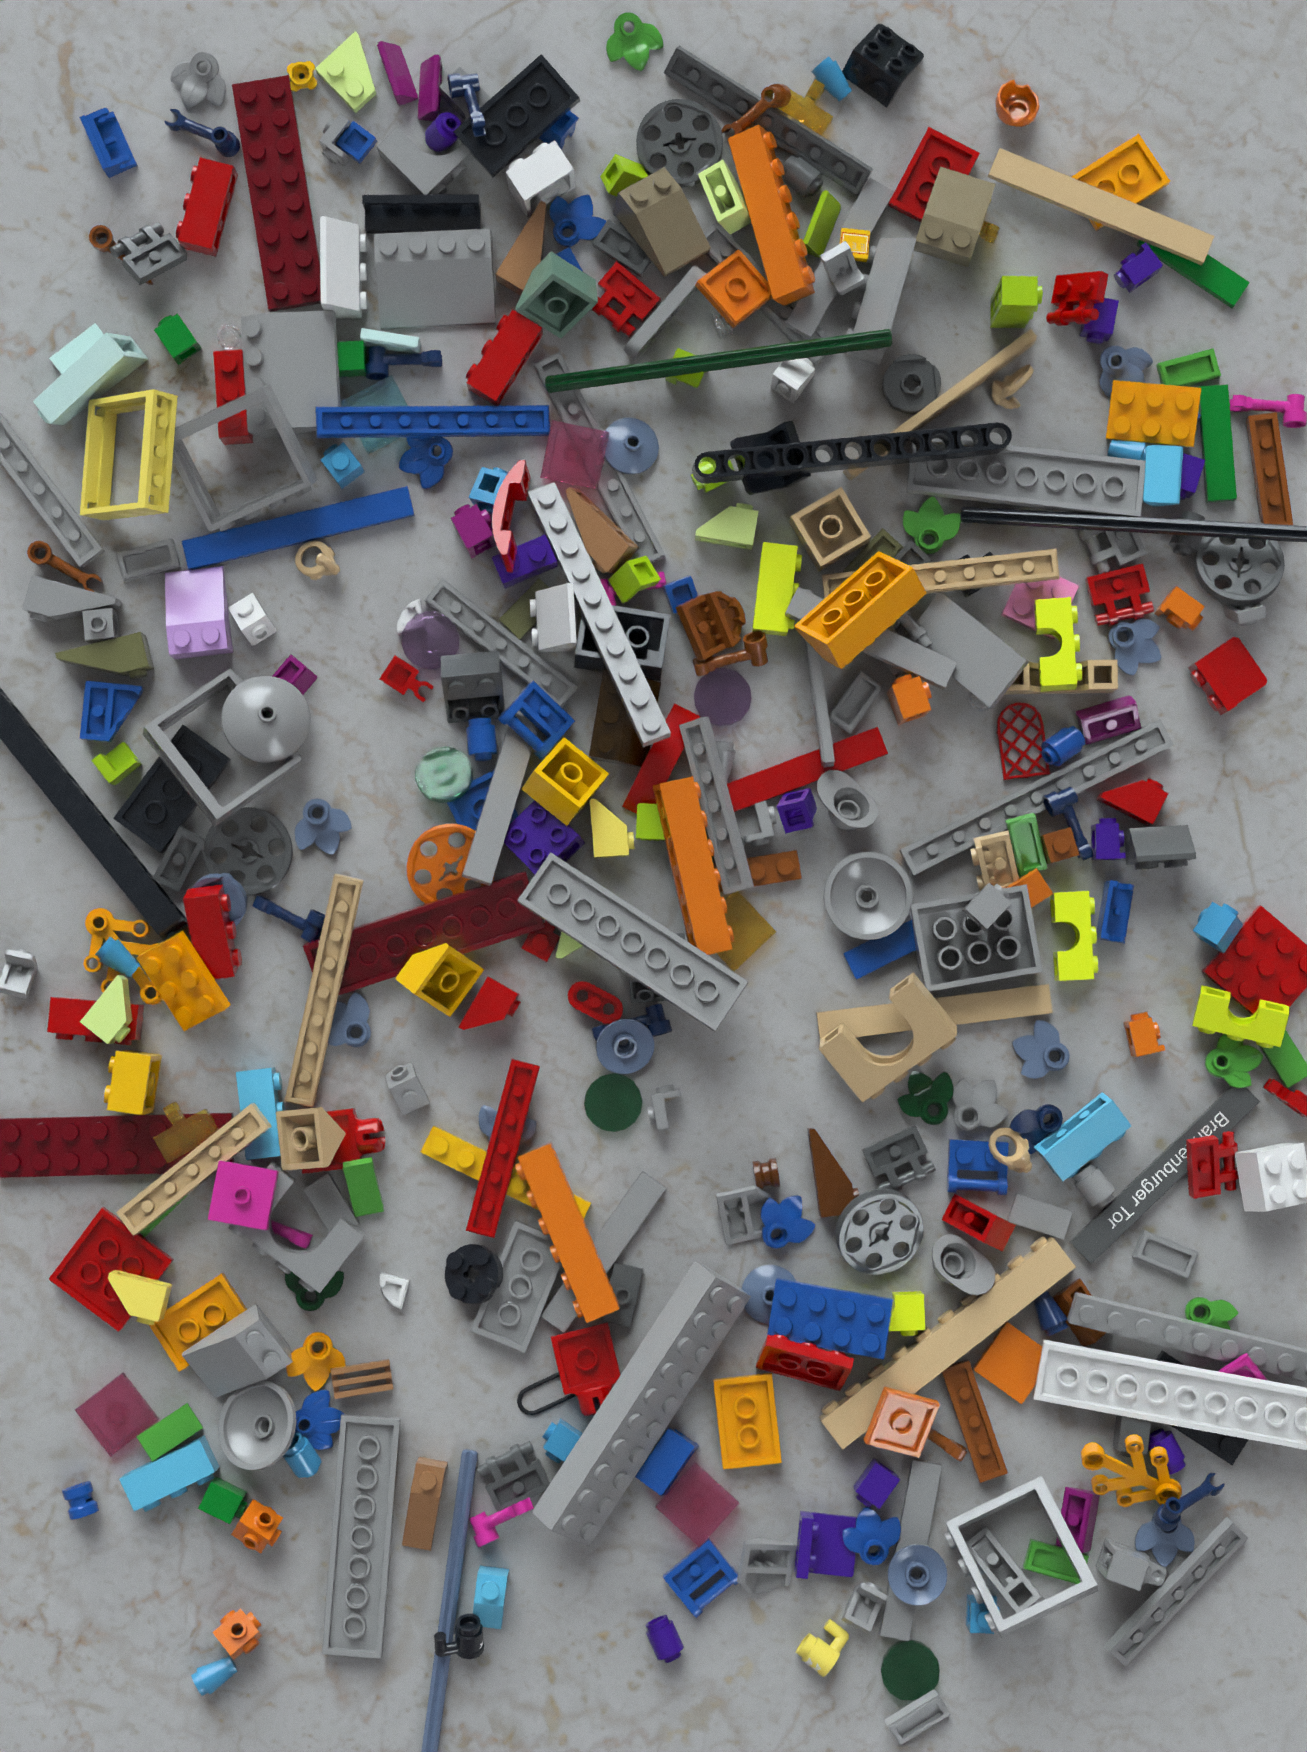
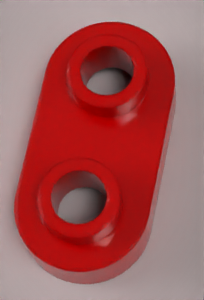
(596, 1000)

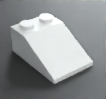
(554, 619)

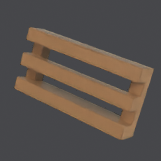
(353, 1380)

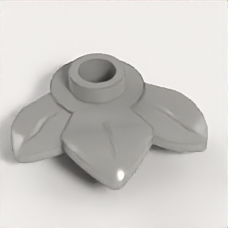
(198, 84)
(980, 1102)

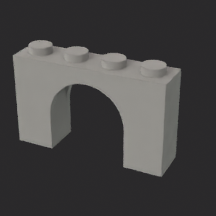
(428, 172)
(312, 1265)

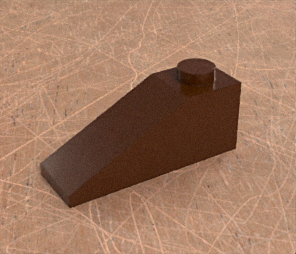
(832, 1185)

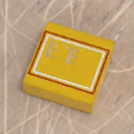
(858, 242)

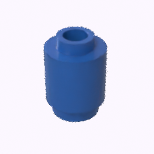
(481, 739)
(1062, 746)

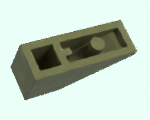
(121, 656)

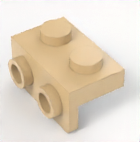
(995, 859)

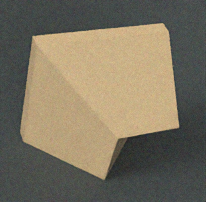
(307, 1138)

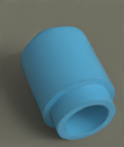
(302, 1457)

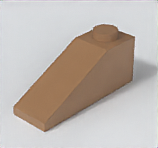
(525, 252)
(600, 535)
(424, 1503)

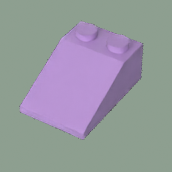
(197, 613)

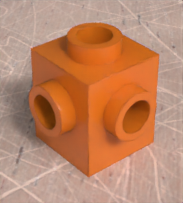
(258, 1527)
(231, 1624)

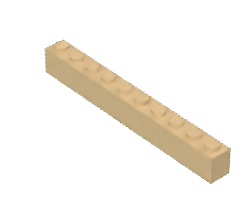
(949, 1339)

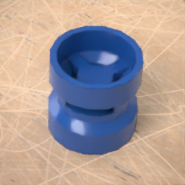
(80, 1500)

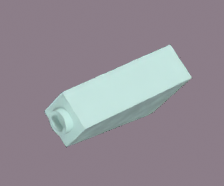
(89, 378)

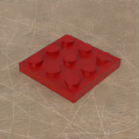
(1261, 963)
(100, 1250)

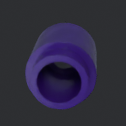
(440, 133)
(1166, 1439)
(664, 1639)

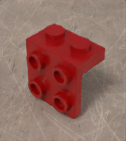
(1227, 675)

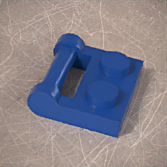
(543, 713)
(976, 1156)
(697, 1569)

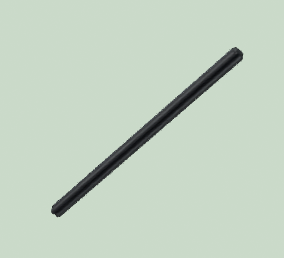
(1134, 524)

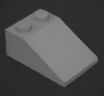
(239, 1353)

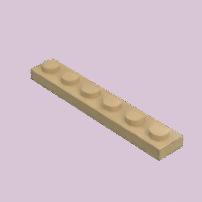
(193, 1169)

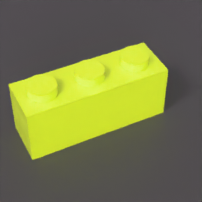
(776, 588)

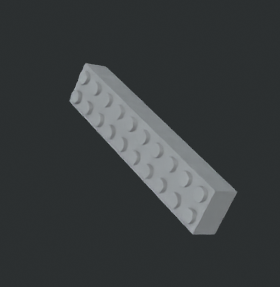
(641, 1404)

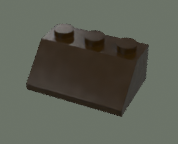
(613, 732)

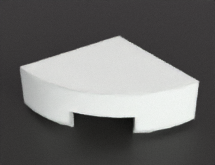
(411, 609)
(394, 1289)

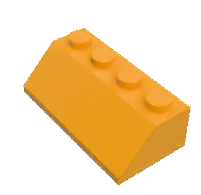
(861, 609)

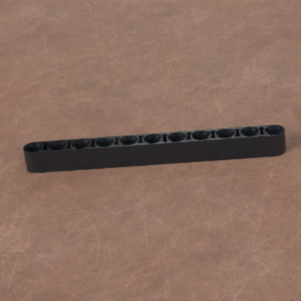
(863, 444)
(88, 822)

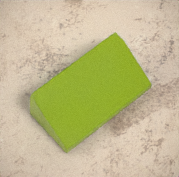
(822, 224)

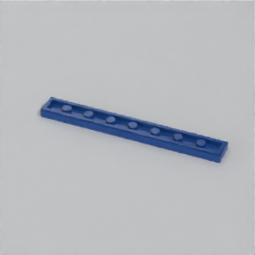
(432, 421)
(298, 528)

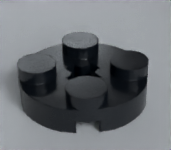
(457, 1269)

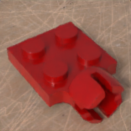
(357, 1138)
(586, 1364)

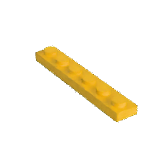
(470, 1160)

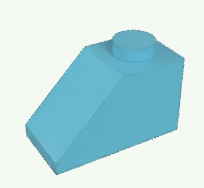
(490, 1595)

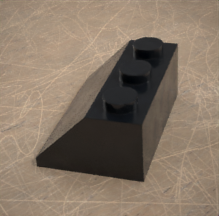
(645, 632)

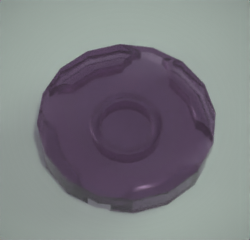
(428, 638)
(722, 697)

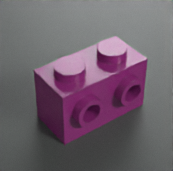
(474, 529)

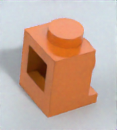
(1181, 609)
(1143, 1035)

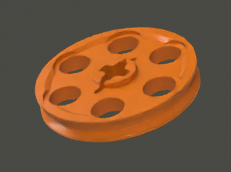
(436, 863)

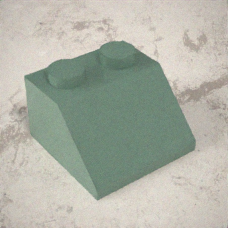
(557, 295)

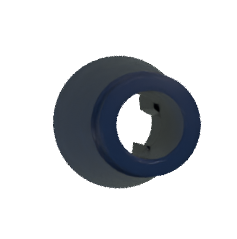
(1049, 1314)

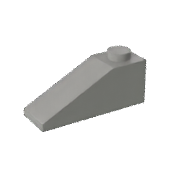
(61, 601)
(1003, 1571)

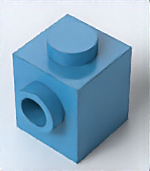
(342, 464)
(1218, 926)
(560, 1440)

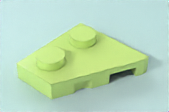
(348, 73)

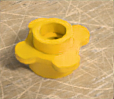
(298, 68)

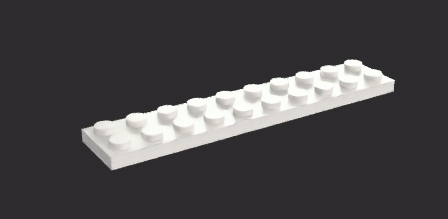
(1172, 1394)

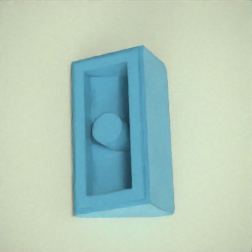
(1163, 475)

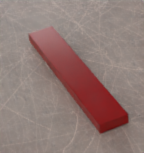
(805, 769)
(502, 1148)

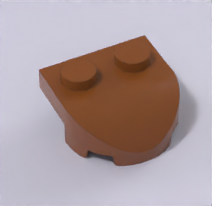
(712, 622)

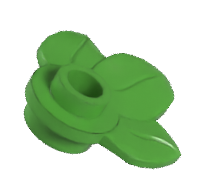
(633, 45)
(931, 522)
(1238, 1061)
(1215, 1312)

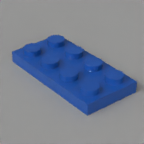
(831, 1318)

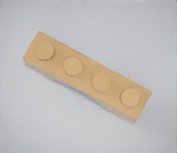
(1097, 677)

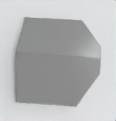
(741, 1213)
(765, 1565)

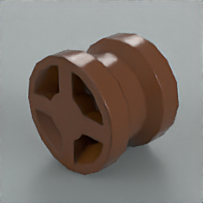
(766, 1173)

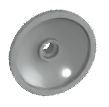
(260, 737)
(889, 891)
(245, 1424)

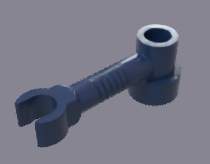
(466, 87)
(224, 140)
(379, 361)
(1063, 803)
(310, 926)
(653, 1019)
(1170, 1512)

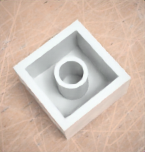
(540, 177)
(1273, 1176)

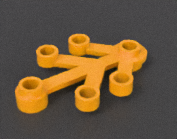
(98, 936)
(1160, 1489)

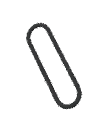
(547, 1406)

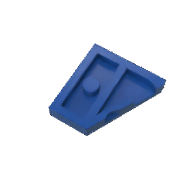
(106, 709)

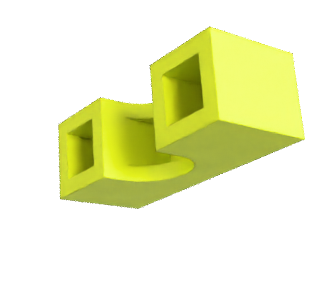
(1056, 618)
(1076, 911)
(1264, 1026)
(908, 1313)

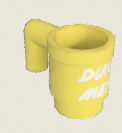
(818, 1653)

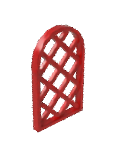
(1021, 734)

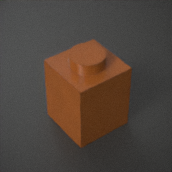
(1059, 845)

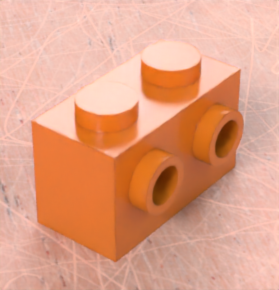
(909, 698)

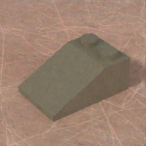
(954, 217)
(661, 221)

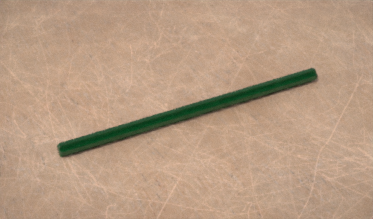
(719, 361)

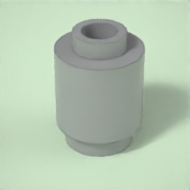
(1094, 1185)

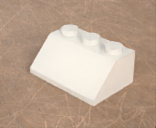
(342, 268)

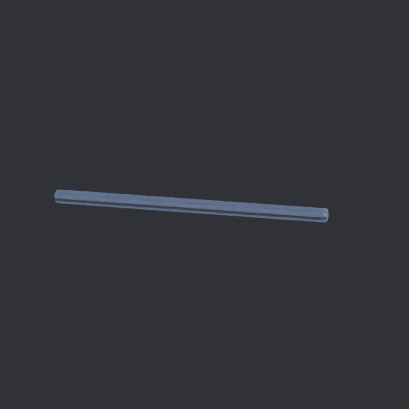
(450, 1598)

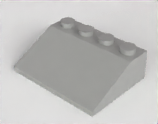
(435, 278)
(298, 360)
(959, 953)

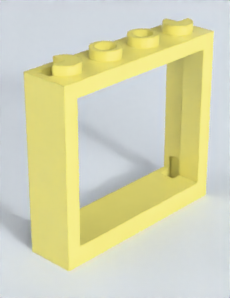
(155, 456)

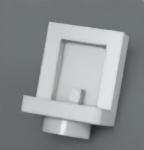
(252, 619)

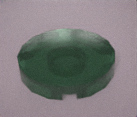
(444, 774)
(613, 1102)
(909, 1670)

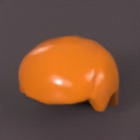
(1016, 104)

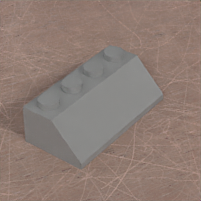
(881, 291)

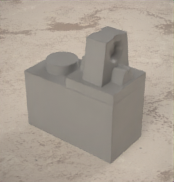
(1128, 1566)

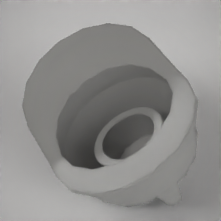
(846, 801)
(962, 1265)

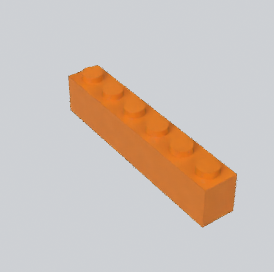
(771, 215)
(693, 866)
(568, 1233)

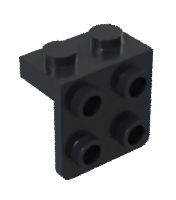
(881, 63)
(782, 434)

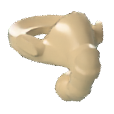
(1009, 386)
(325, 561)
(1020, 1161)

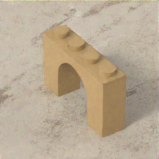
(870, 1073)

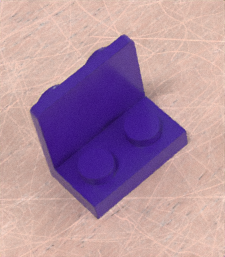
(539, 833)
(821, 1545)

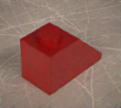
(1136, 800)
(490, 1005)
(978, 1222)

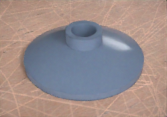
(628, 458)
(628, 1057)
(757, 1284)
(919, 1589)

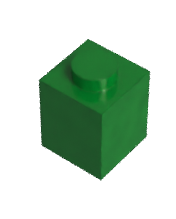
(177, 338)
(352, 358)
(223, 1501)

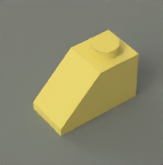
(609, 833)
(141, 1295)

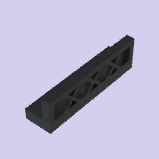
(421, 213)

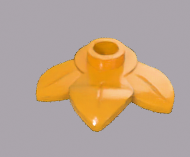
(315, 1364)

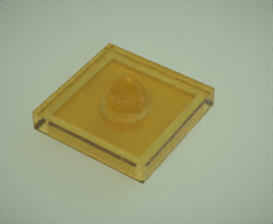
(748, 928)

